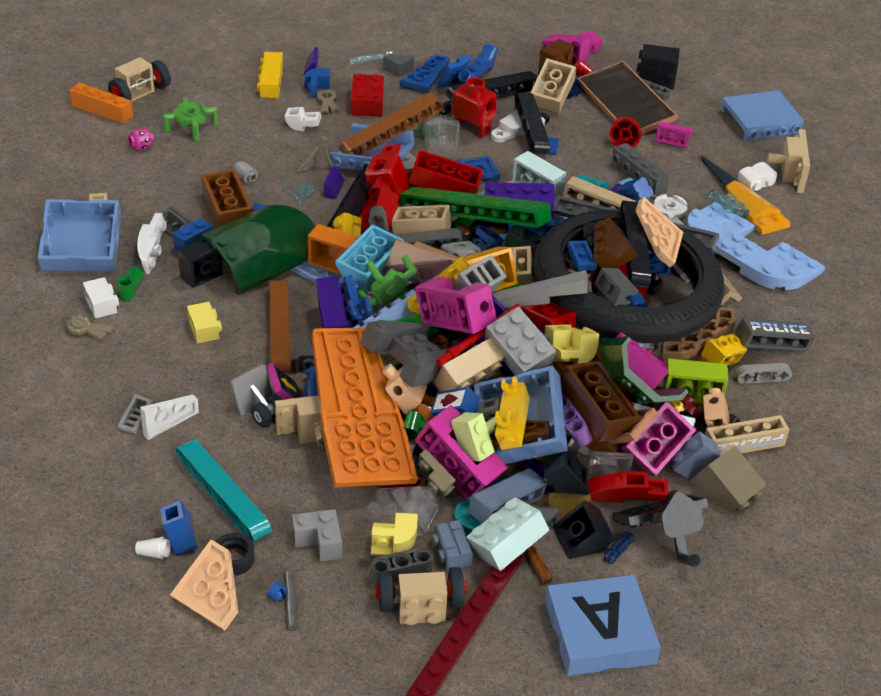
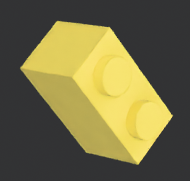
(204, 322)

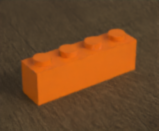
(101, 103)

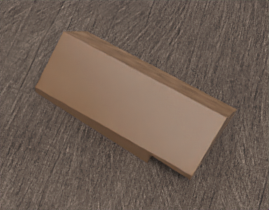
(417, 253)

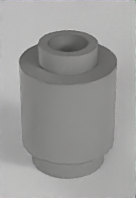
(246, 172)

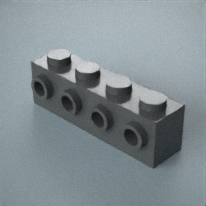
(637, 166)

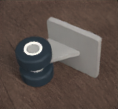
(254, 394)

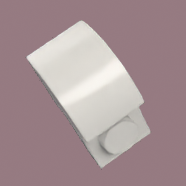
(299, 119)

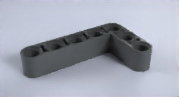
(428, 238)

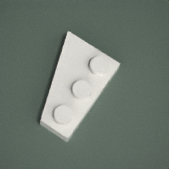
(164, 415)

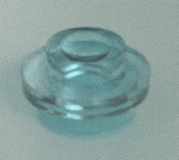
(305, 189)

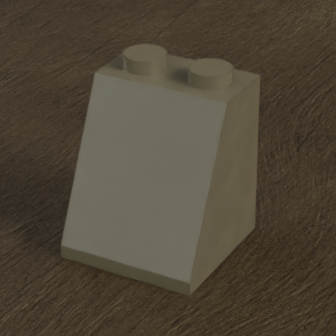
(730, 481)

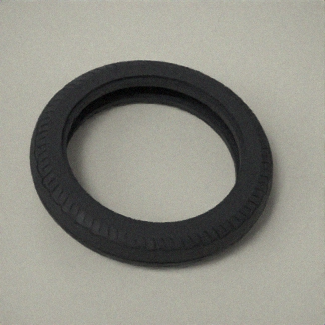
(639, 323)

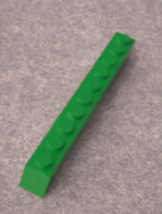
(481, 206)

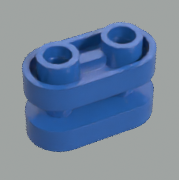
(488, 236)

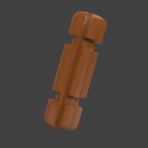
(538, 565)

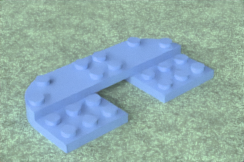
(772, 268)

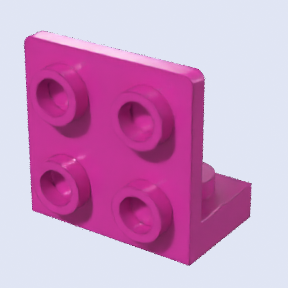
(673, 134)

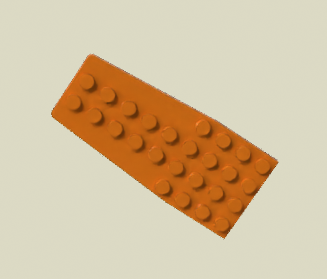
(357, 414)

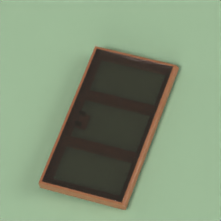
(624, 93)

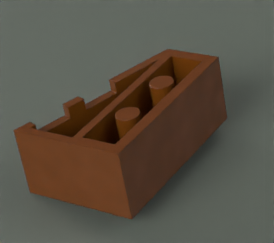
(611, 245)

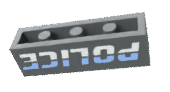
(774, 334)

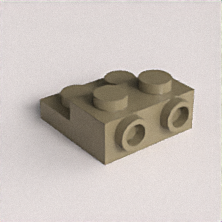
(439, 479)

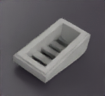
(137, 401)

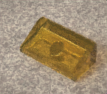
(566, 502)

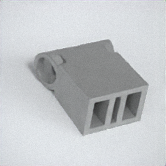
(485, 271)

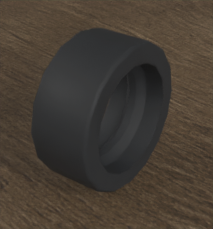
(240, 541)

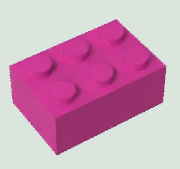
(659, 439)

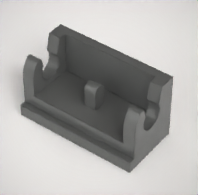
(175, 220)
(615, 286)

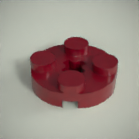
(692, 408)

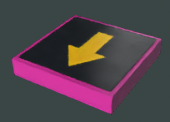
(283, 384)

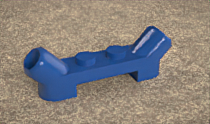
(480, 65)

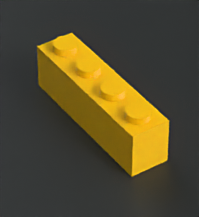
(270, 75)

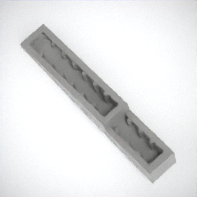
(540, 292)

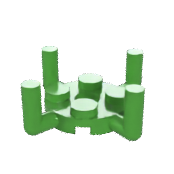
(190, 114)
(395, 280)

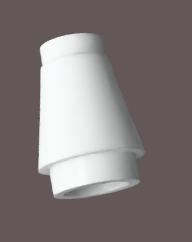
(153, 548)

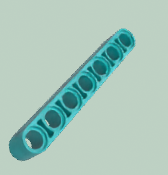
(223, 490)

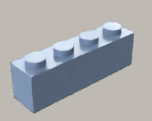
(524, 486)

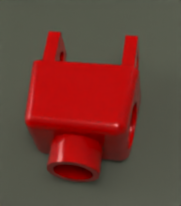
(475, 104)
(391, 175)

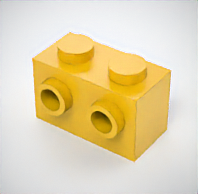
(724, 350)

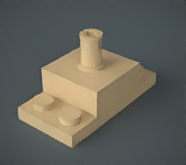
(794, 160)
(300, 416)

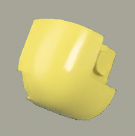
(572, 343)
(394, 537)

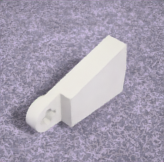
(508, 128)

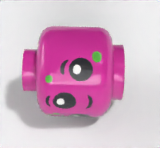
(140, 139)

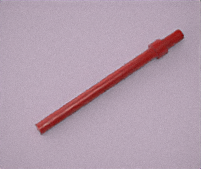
(455, 351)

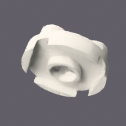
(671, 206)

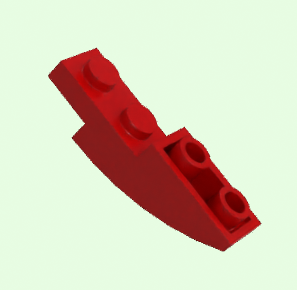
(623, 485)

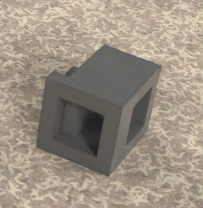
(303, 357)
(489, 407)

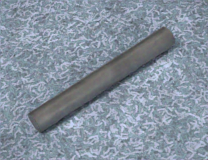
(290, 601)

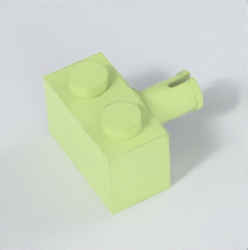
(474, 434)

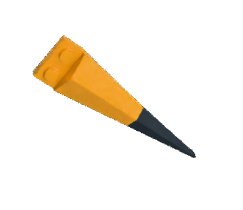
(762, 213)

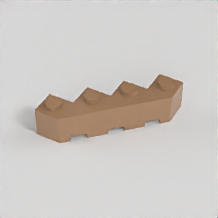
(692, 345)

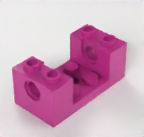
(459, 310)
(446, 450)

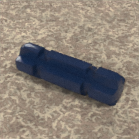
(618, 547)

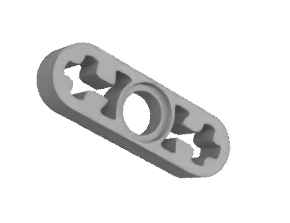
(776, 373)

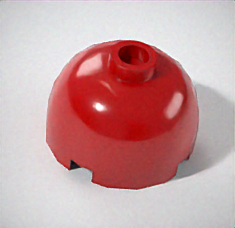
(625, 131)

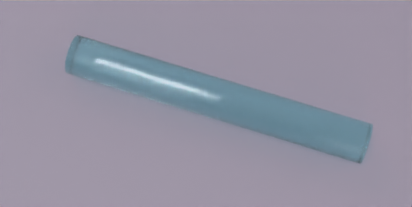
(368, 57)

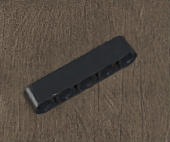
(532, 123)

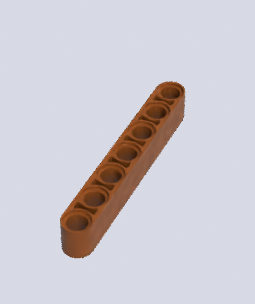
(392, 125)
(280, 325)

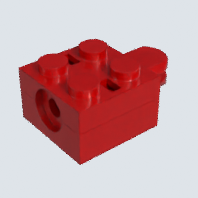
(549, 315)

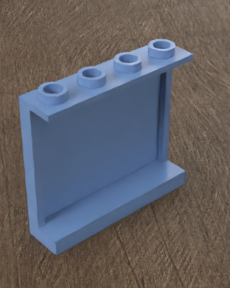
(763, 114)
(357, 162)

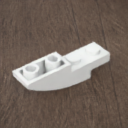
(149, 241)

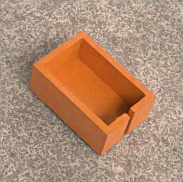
(326, 246)

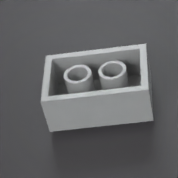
(520, 342)

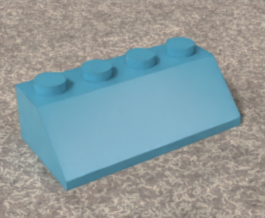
(373, 246)

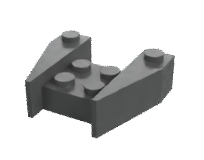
(408, 345)

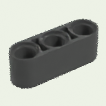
(406, 562)

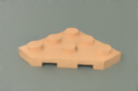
(661, 232)
(210, 586)

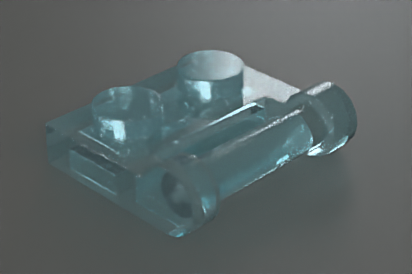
(729, 203)

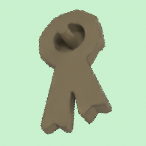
(327, 99)
(81, 325)

